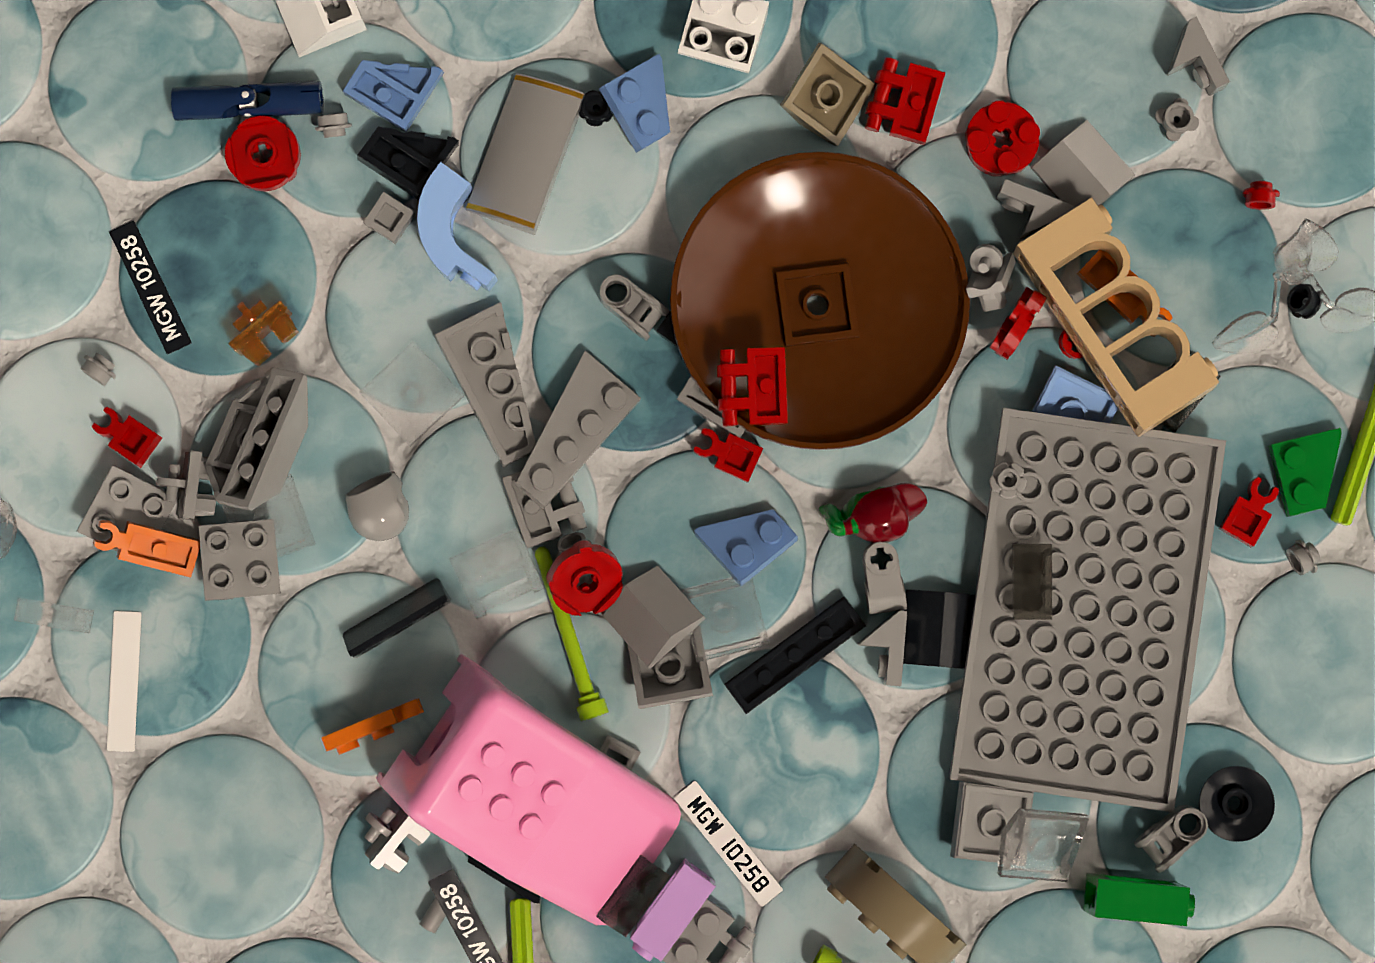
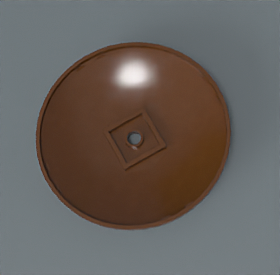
(835, 233)

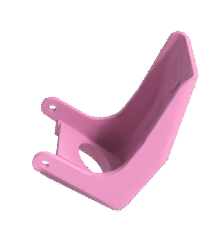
(529, 796)

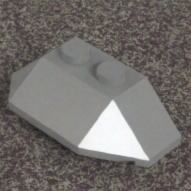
(259, 440)

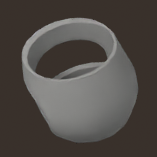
(378, 507)

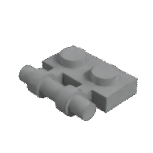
(539, 524)
(703, 935)

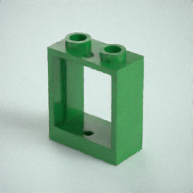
(1138, 899)

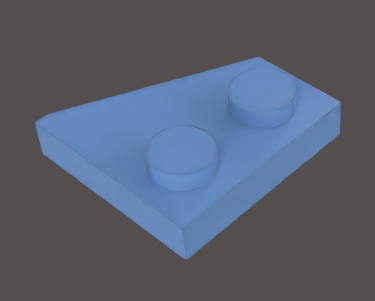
(393, 90)
(640, 103)
(747, 542)

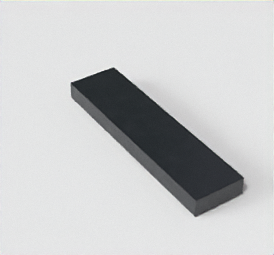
(795, 655)

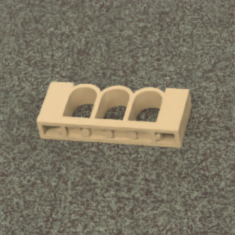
(1089, 229)

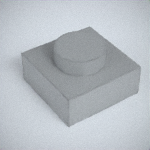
(389, 218)

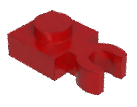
(129, 438)
(734, 456)
(1246, 517)

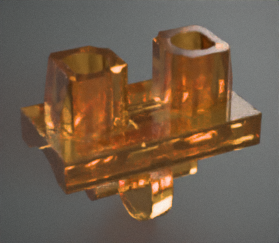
(249, 341)

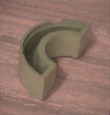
(892, 910)

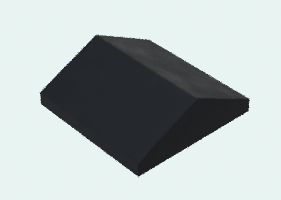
(937, 628)

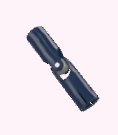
(231, 101)

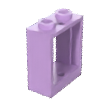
(671, 911)

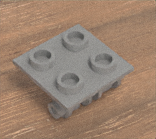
(123, 500)
(239, 559)

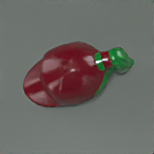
(877, 514)

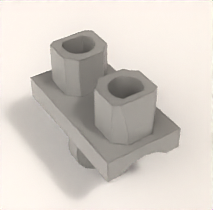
(990, 276)
(190, 502)
(386, 836)

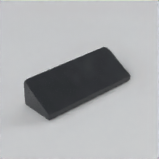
(396, 618)

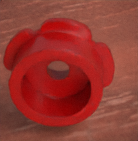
(1260, 195)

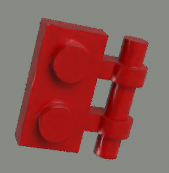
(916, 103)
(765, 386)

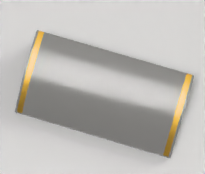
(526, 152)

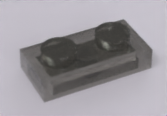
(1032, 581)
(633, 896)

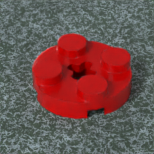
(1002, 117)
(246, 140)
(1018, 323)
(581, 560)

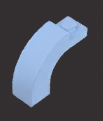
(436, 214)

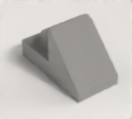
(1196, 50)
(1042, 207)
(892, 637)

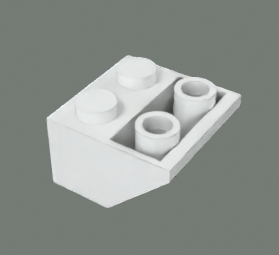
(320, 22)
(724, 32)

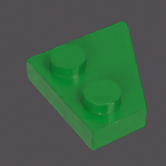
(1305, 470)

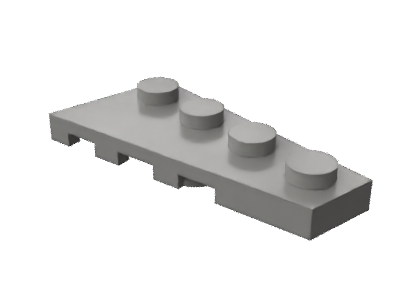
(486, 370)
(578, 426)

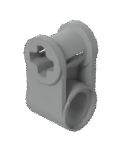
(634, 306)
(883, 586)
(1170, 837)

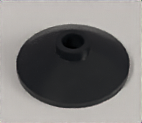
(1255, 806)

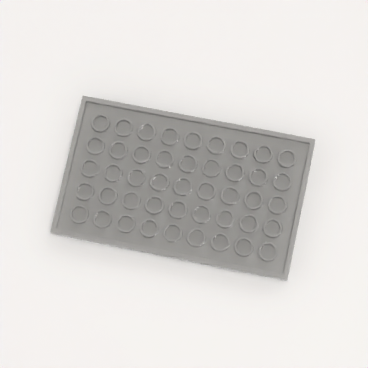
(1105, 685)

